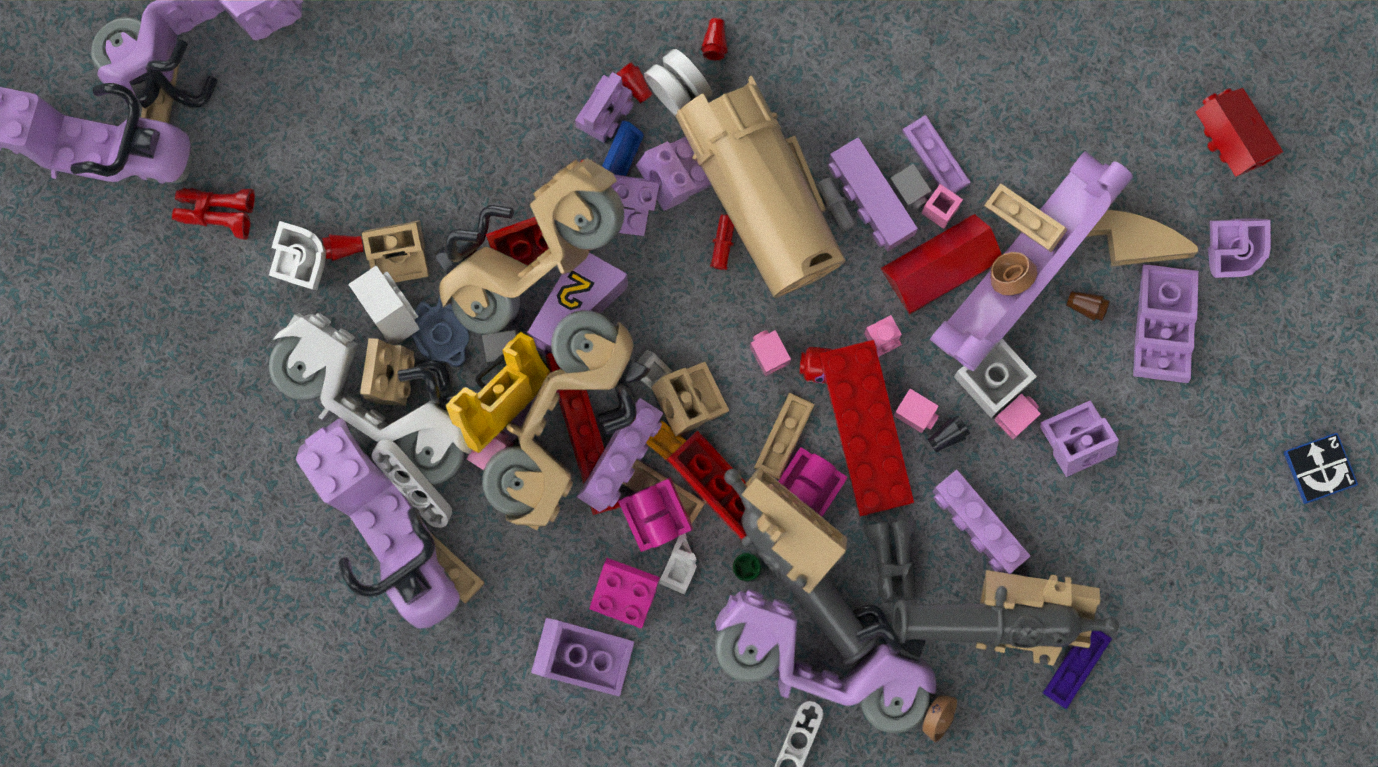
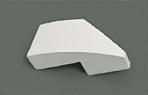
(679, 567)

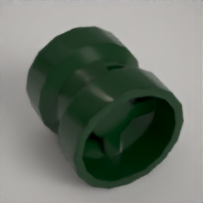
(744, 564)

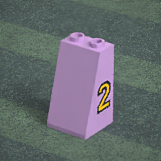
(587, 287)

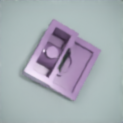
(595, 117)
(674, 171)
(640, 197)
(1080, 438)

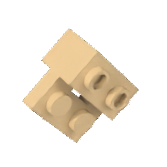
(394, 239)
(379, 363)
(689, 398)

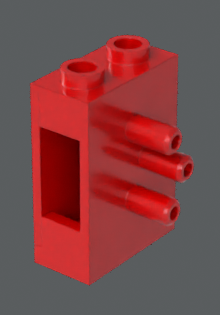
(1237, 131)

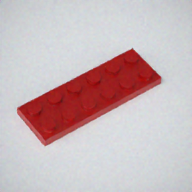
(866, 427)

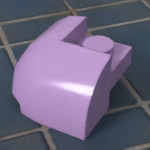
(1238, 246)

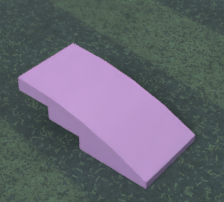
(1166, 323)

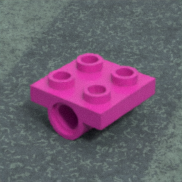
(813, 480)
(655, 514)
(624, 593)

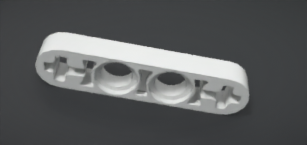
(392, 459)
(788, 750)

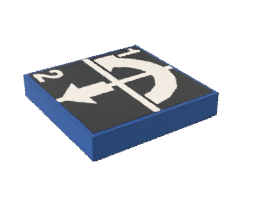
(1320, 468)

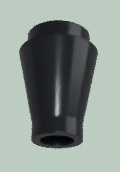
(948, 434)

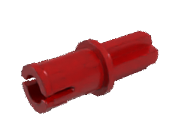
(722, 243)

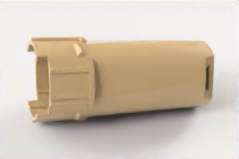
(761, 187)

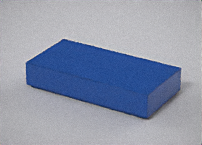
(623, 149)

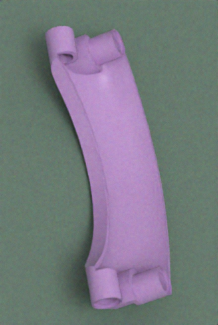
(990, 315)

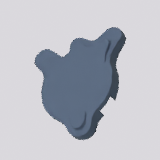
(440, 334)

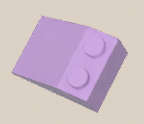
(582, 657)

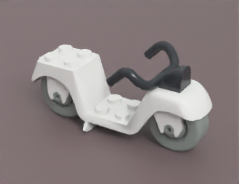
(317, 362)

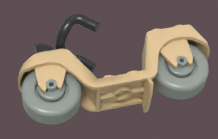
(575, 215)
(592, 356)

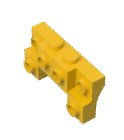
(503, 398)

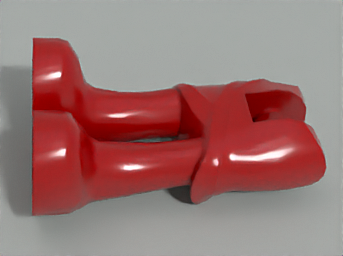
(237, 221)

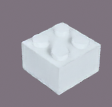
(385, 305)
(996, 378)

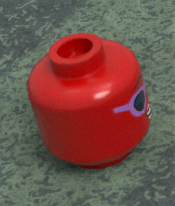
(811, 365)

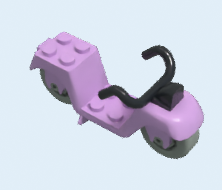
(147, 51)
(90, 148)
(387, 522)
(889, 682)

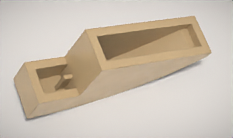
(1141, 239)

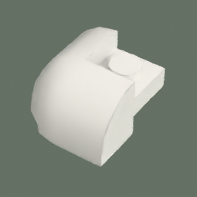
(298, 256)

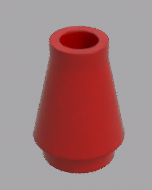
(714, 42)
(634, 81)
(341, 246)

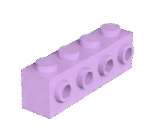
(872, 194)
(618, 458)
(980, 522)

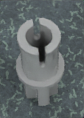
(835, 203)

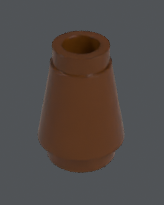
(1089, 305)

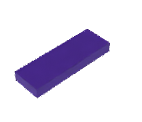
(1075, 669)

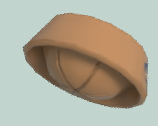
(1012, 273)
(939, 717)

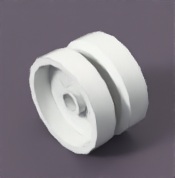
(676, 81)

